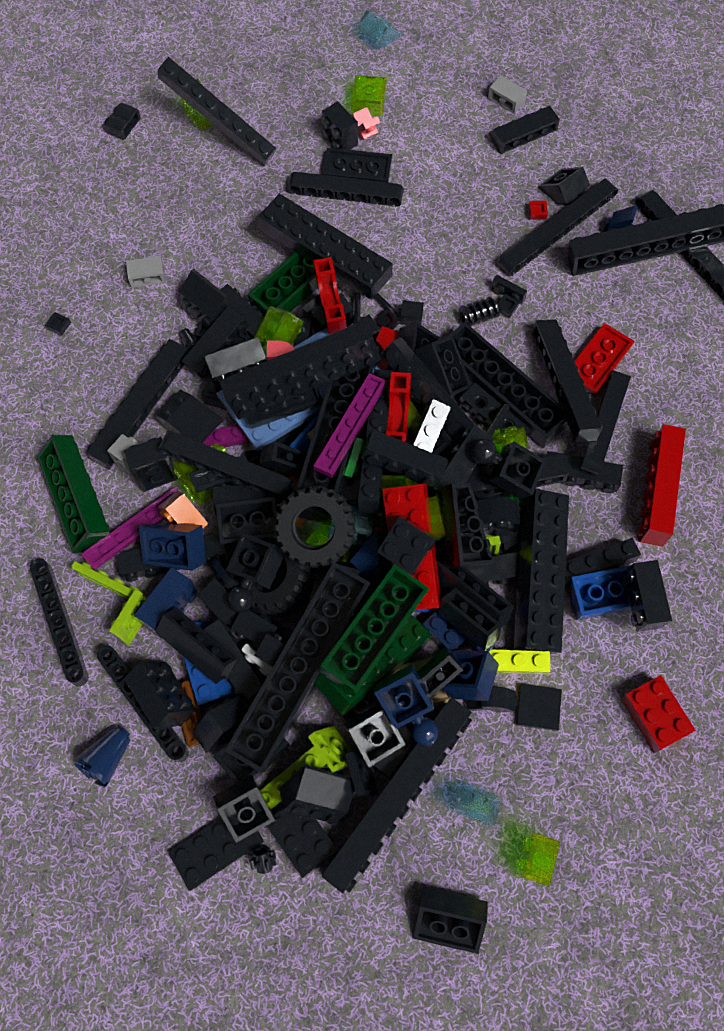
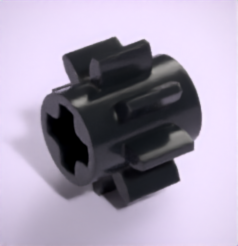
(262, 859)

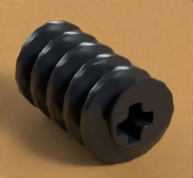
(479, 310)

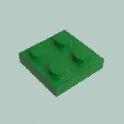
(354, 463)

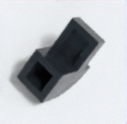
(500, 701)

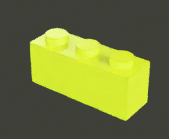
(522, 661)

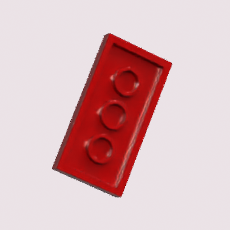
(602, 357)

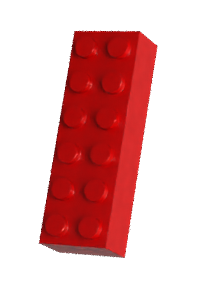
(662, 485)
(414, 504)

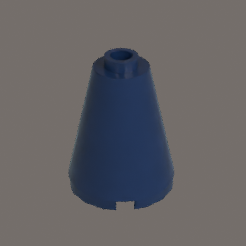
(103, 756)

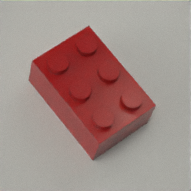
(657, 714)

